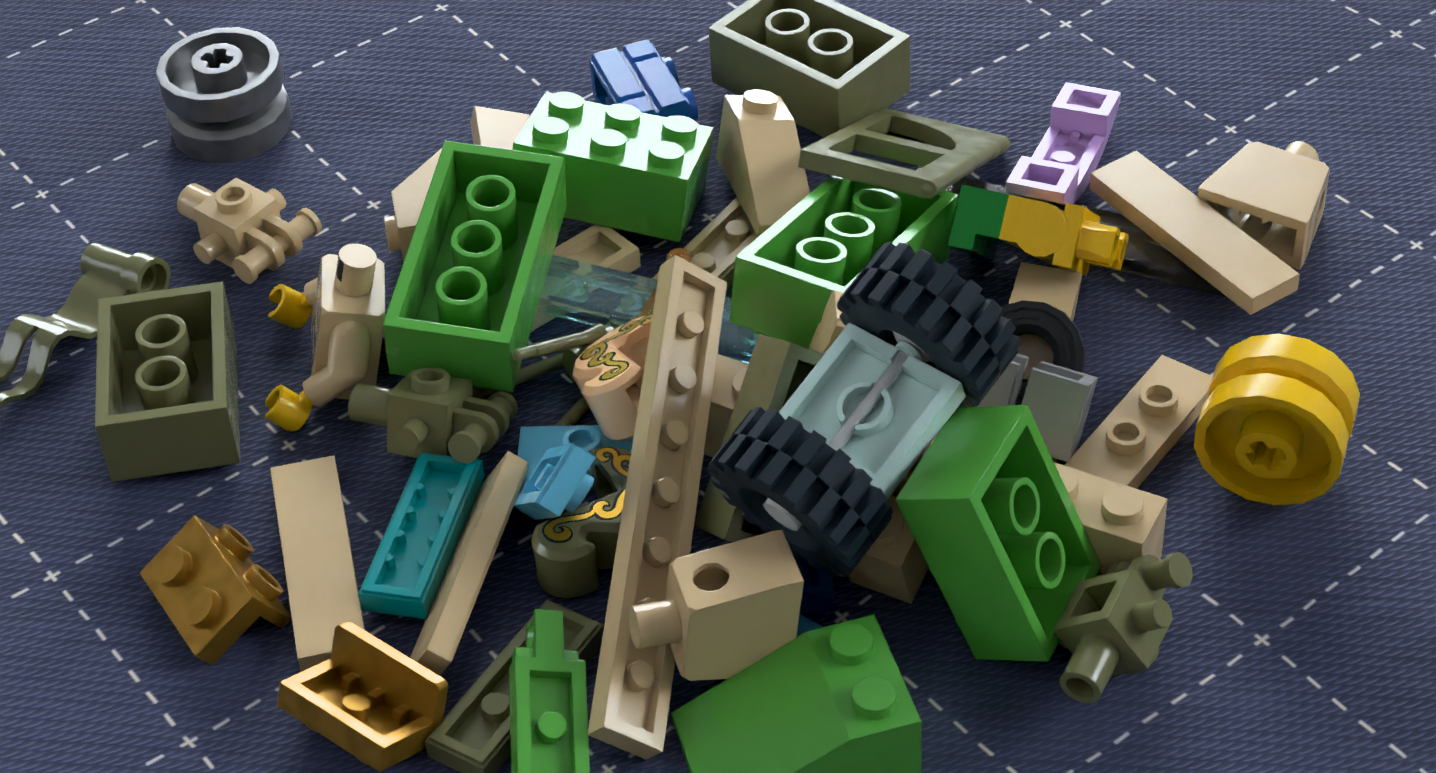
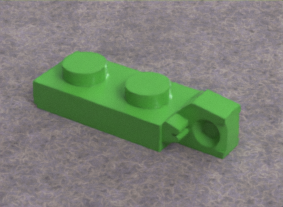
(548, 701)

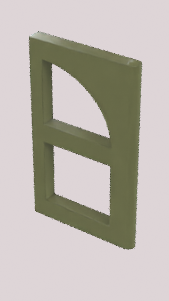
(953, 156)

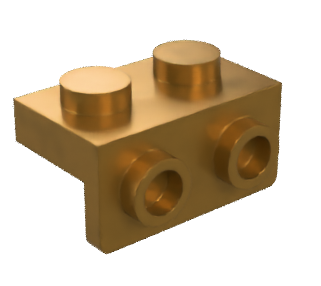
(213, 587)
(367, 698)

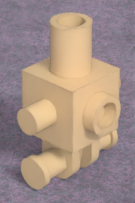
(245, 227)

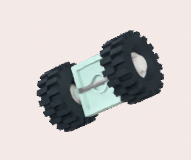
(868, 409)

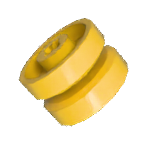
(1277, 419)

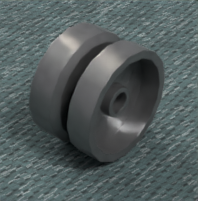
(224, 94)

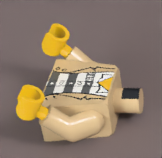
(344, 331)

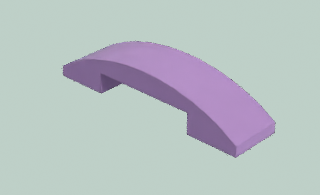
(1069, 148)

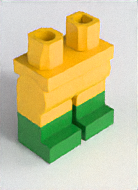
(1058, 237)

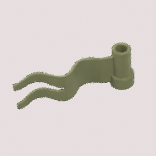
(106, 275)

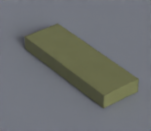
(477, 729)

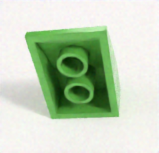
(808, 708)

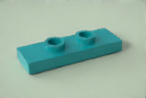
(421, 536)

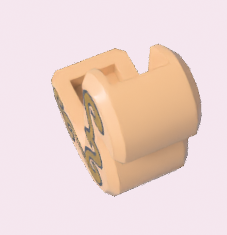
(612, 377)

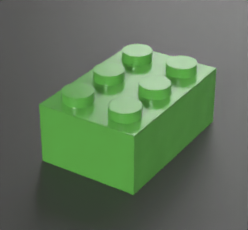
(622, 163)
(998, 531)

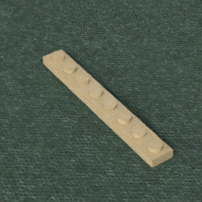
(658, 503)

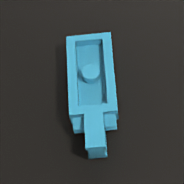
(556, 483)

